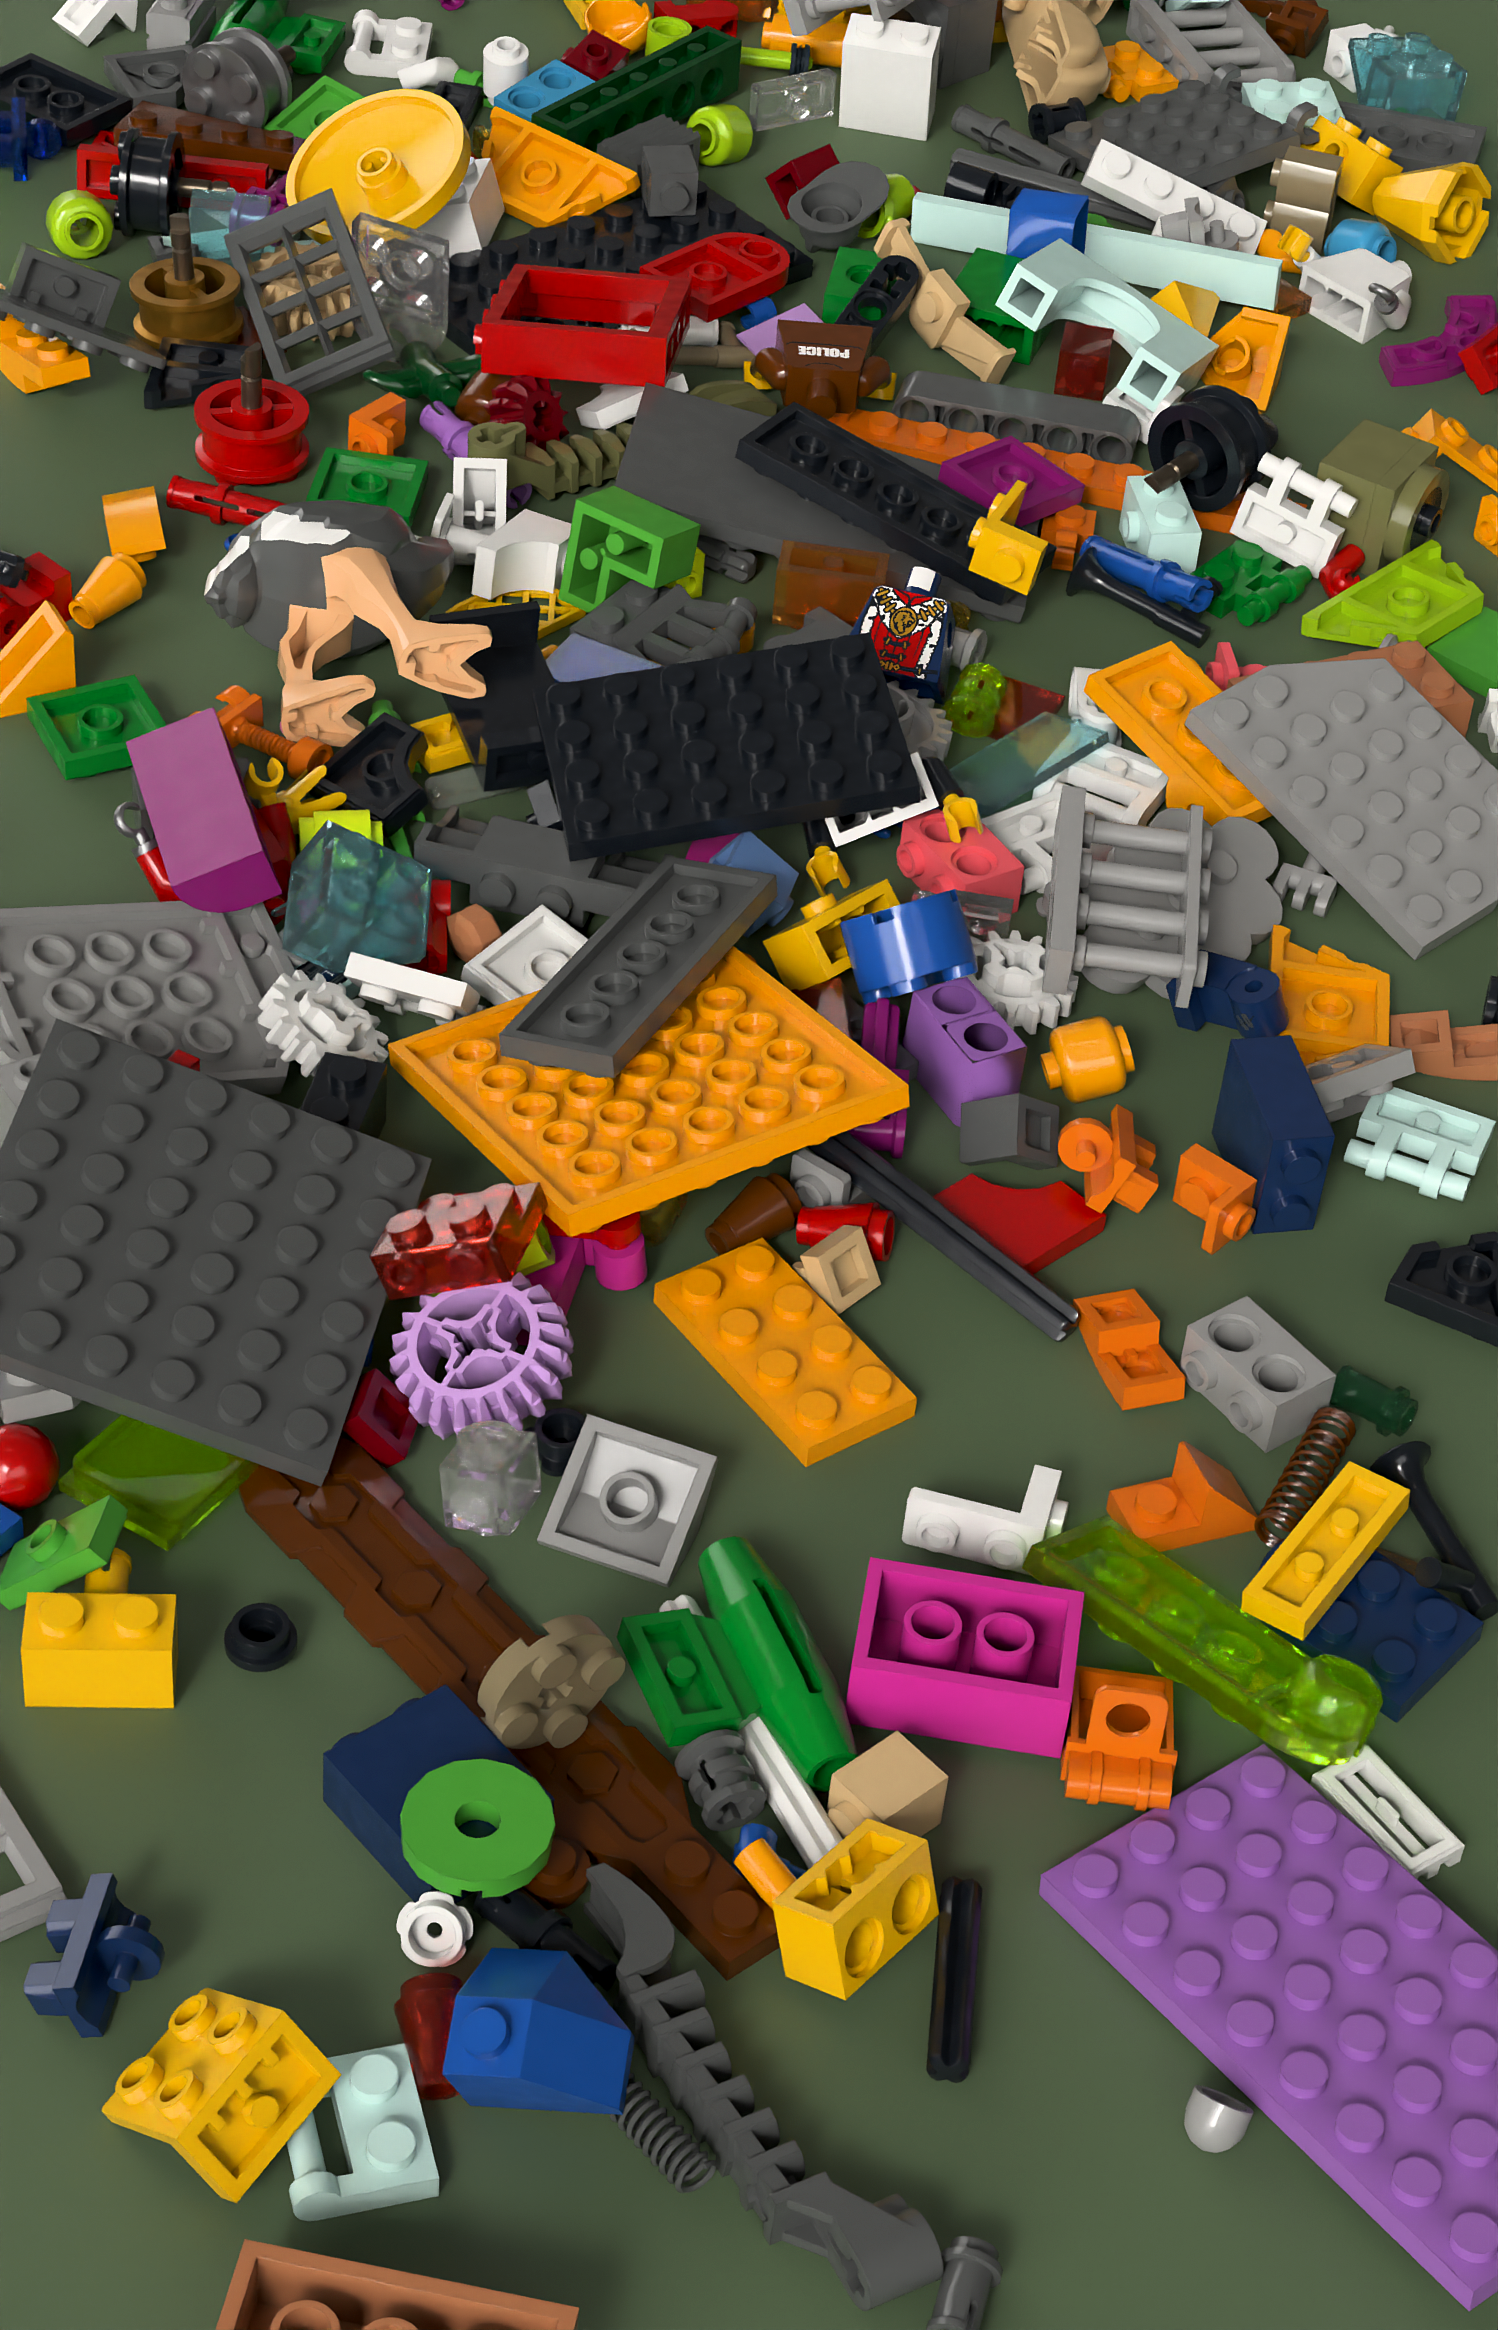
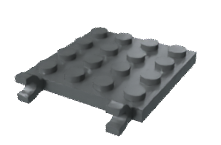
(1191, 131)

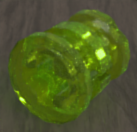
(982, 702)

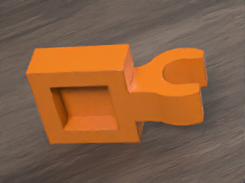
(1068, 532)

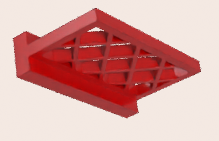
(96, 161)

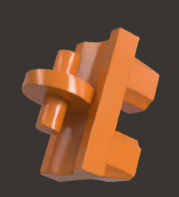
(1112, 1160)

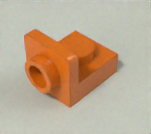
(378, 426)
(1217, 1195)

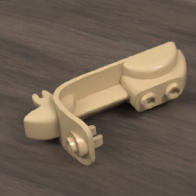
(1057, 49)

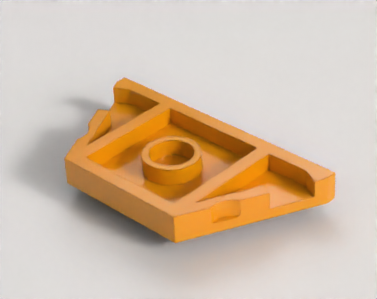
(548, 176)
(1329, 998)

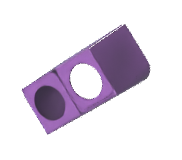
(962, 1015)

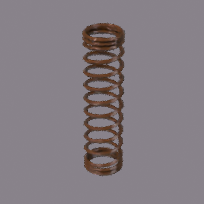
(1331, 1442)

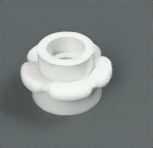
(430, 1949)

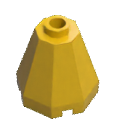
(1436, 209)

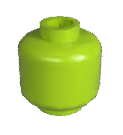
(724, 134)
(90, 235)

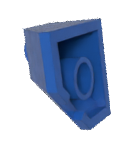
(537, 2037)

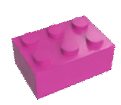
(965, 1657)

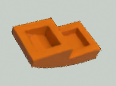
(1126, 1349)

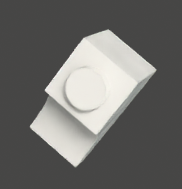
(521, 556)

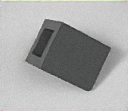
(1009, 1130)

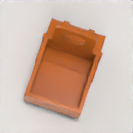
(1120, 1739)

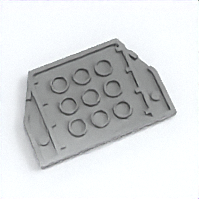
(1367, 789)
(151, 976)

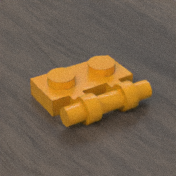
(1135, 73)

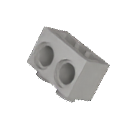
(1255, 1373)

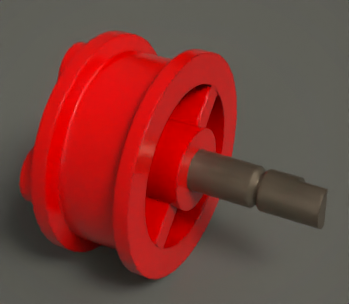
(251, 427)

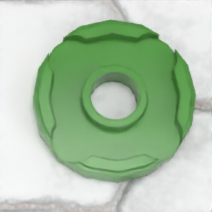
(486, 1793)

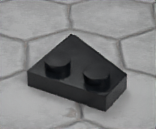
(191, 370)

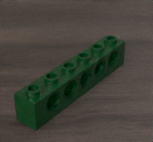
(667, 82)

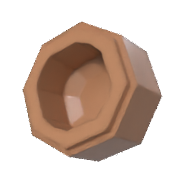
(471, 931)

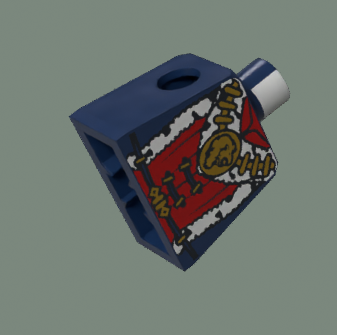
(912, 633)

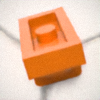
(1185, 1509)

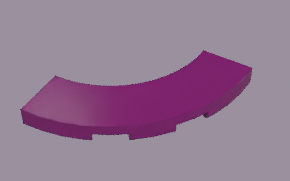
(1438, 356)

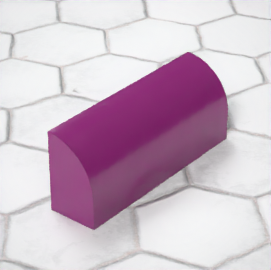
(203, 815)

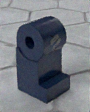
(1234, 997)

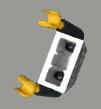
(937, 789)

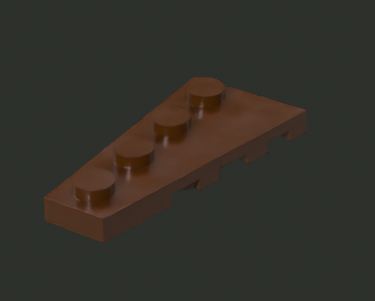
(213, 136)

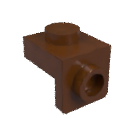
(1297, 27)

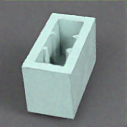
(1160, 523)

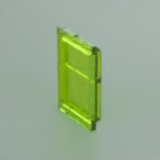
(156, 1476)

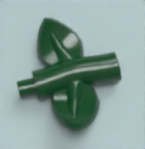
(426, 375)

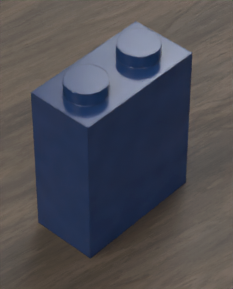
(1274, 1131)
(375, 1769)

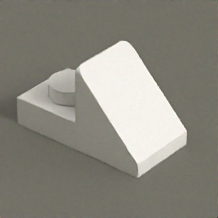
(88, 17)

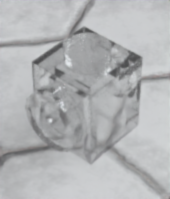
(490, 1478)

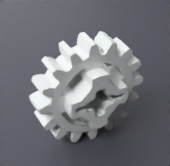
(1013, 981)
(318, 1019)

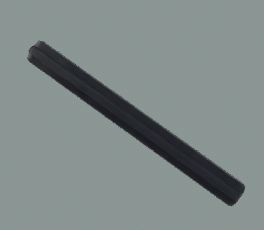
(951, 1235)

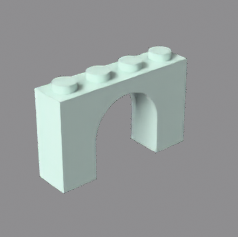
(1071, 286)

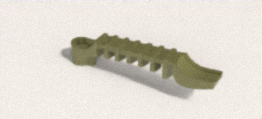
(586, 459)

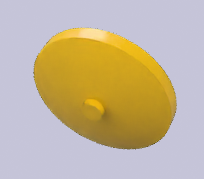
(384, 157)

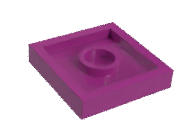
(999, 465)

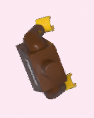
(822, 367)

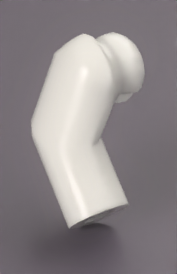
(428, 73)

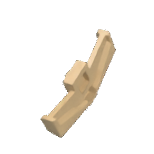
(940, 309)

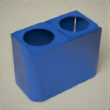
(1044, 217)

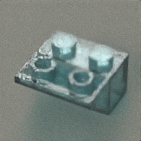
(1406, 75)
(355, 899)

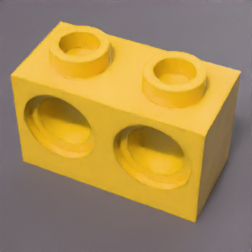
(855, 1908)

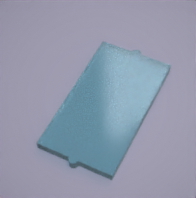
(1025, 759)

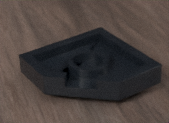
(1452, 1285)

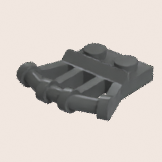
(644, 617)

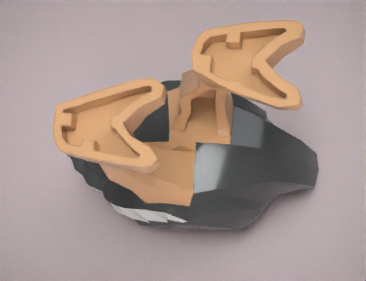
(331, 586)

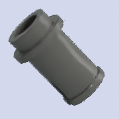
(967, 2276)

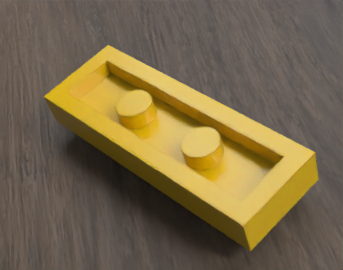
(1325, 1550)

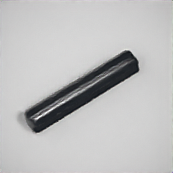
(954, 1980)

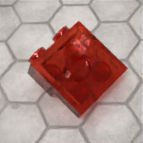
(458, 1240)

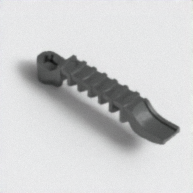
(873, 2247)

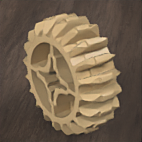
(289, 285)

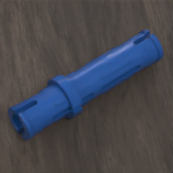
(1160, 579)

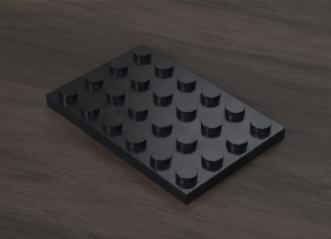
(723, 746)

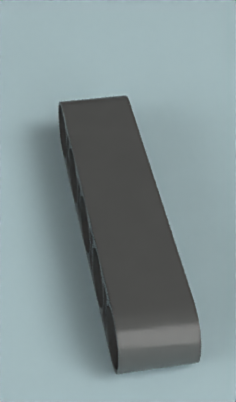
(1038, 411)

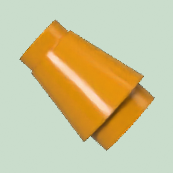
(109, 589)

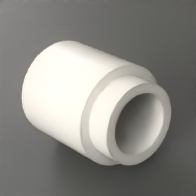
(503, 65)

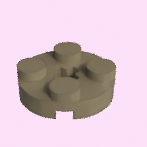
(551, 1685)

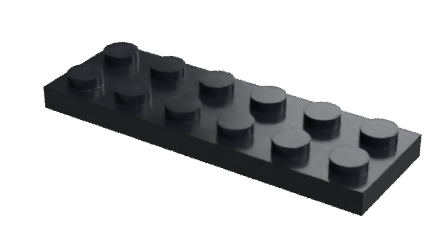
(874, 493)

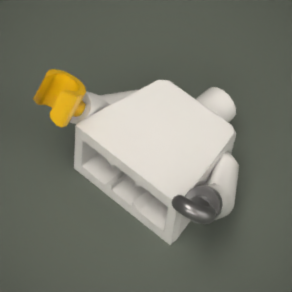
(1352, 288)

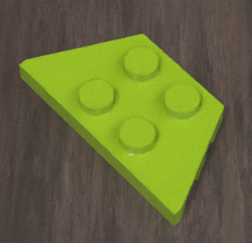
(1410, 597)

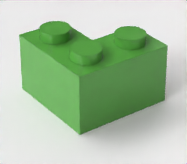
(623, 540)

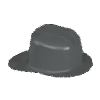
(837, 204)

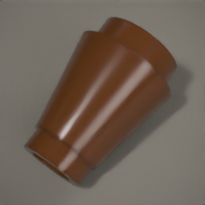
(760, 1210)

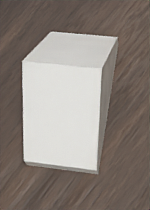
(479, 495)

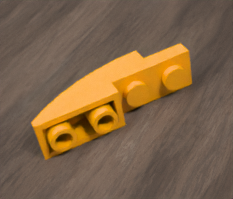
(36, 360)

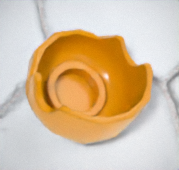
(620, 21)

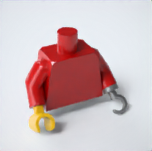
(273, 822)

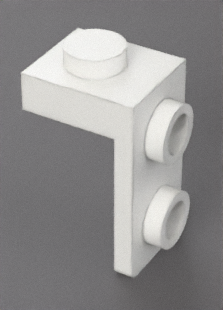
(985, 1531)

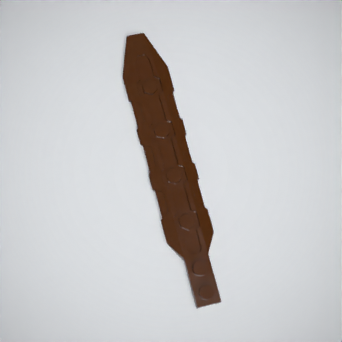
(449, 1628)

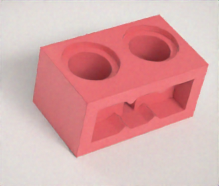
(974, 865)

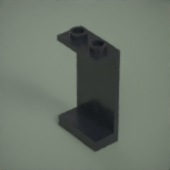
(502, 726)

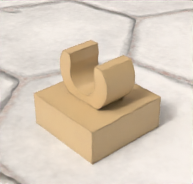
(839, 1268)

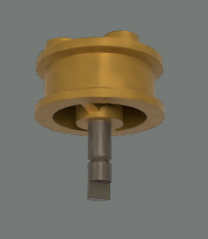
(186, 295)

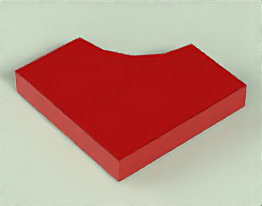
(1026, 1224)

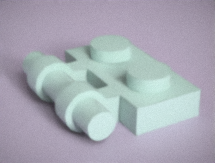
(1423, 1129)

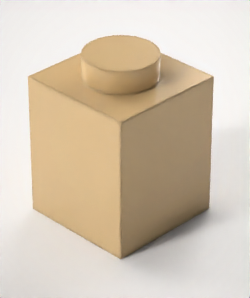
(890, 1786)

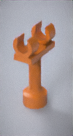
(243, 724)

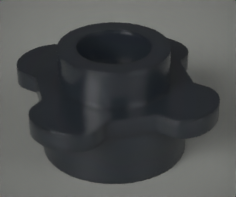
(556, 1438)

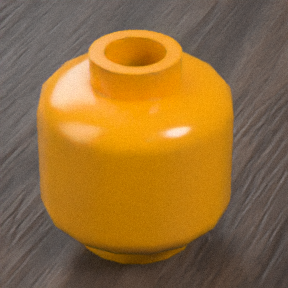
(1087, 1059)

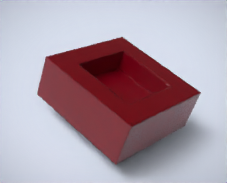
(380, 1419)

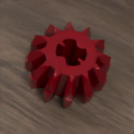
(530, 403)

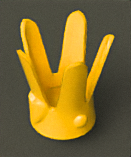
(305, 808)

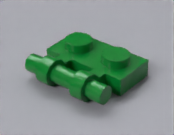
(1252, 582)

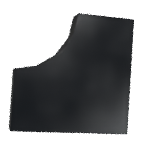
(378, 773)

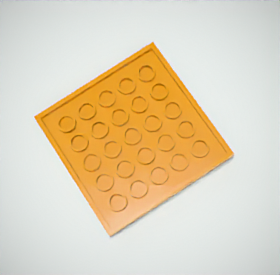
(710, 1094)

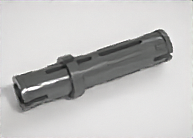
(999, 137)

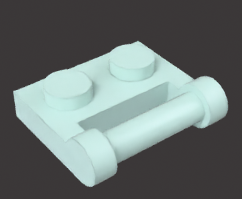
(380, 2136)

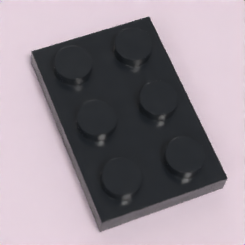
(61, 96)

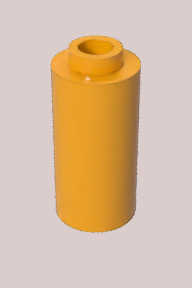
(824, 41)

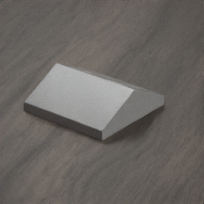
(629, 1501)

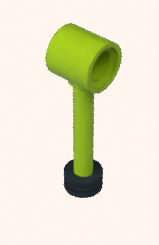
(667, 29)

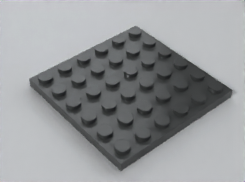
(192, 1250)

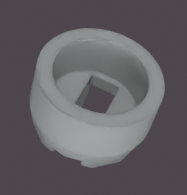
(1215, 2119)

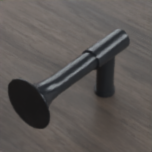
(1184, 624)
(1457, 1569)

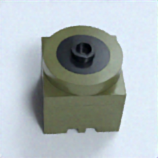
(1396, 491)

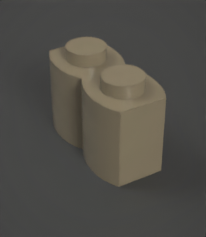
(1304, 193)

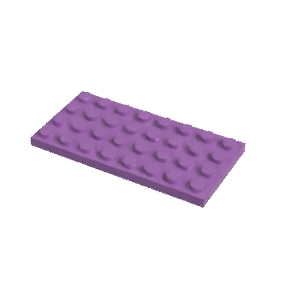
(1319, 1992)

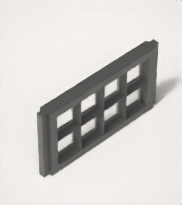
(283, 225)

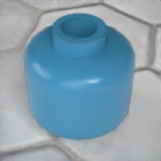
(1362, 234)

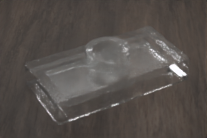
(792, 99)

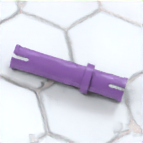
(453, 436)

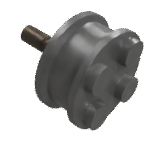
(238, 78)

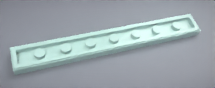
(1126, 254)

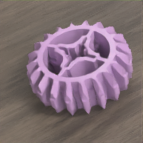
(484, 1372)

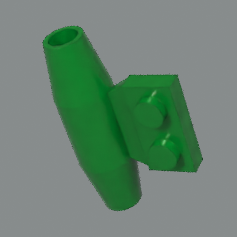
(311, 36)
(741, 1665)

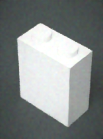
(889, 76)

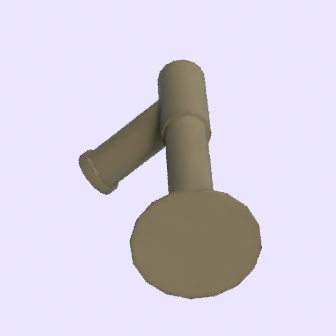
(727, 355)

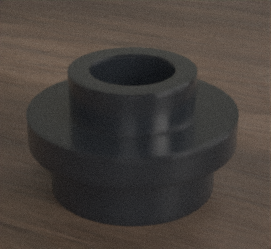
(260, 1638)

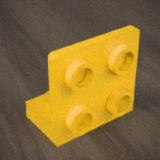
(224, 2087)

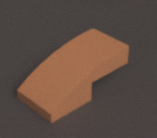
(1447, 1051)

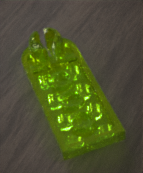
(1197, 1637)

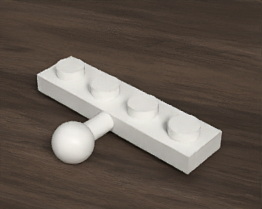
(1159, 193)

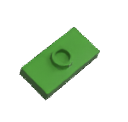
(62, 1551)

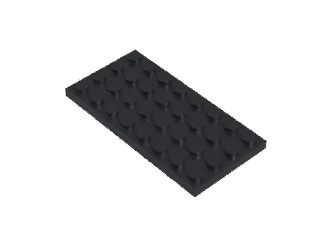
(607, 240)

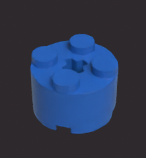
(909, 946)

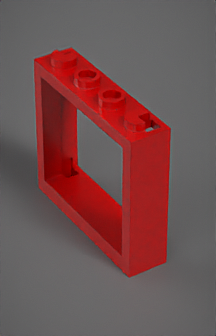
(581, 351)

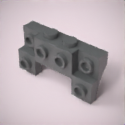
(527, 865)

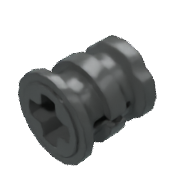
(721, 1779)

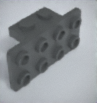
(74, 300)

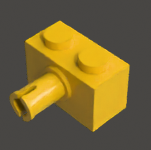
(100, 1644)

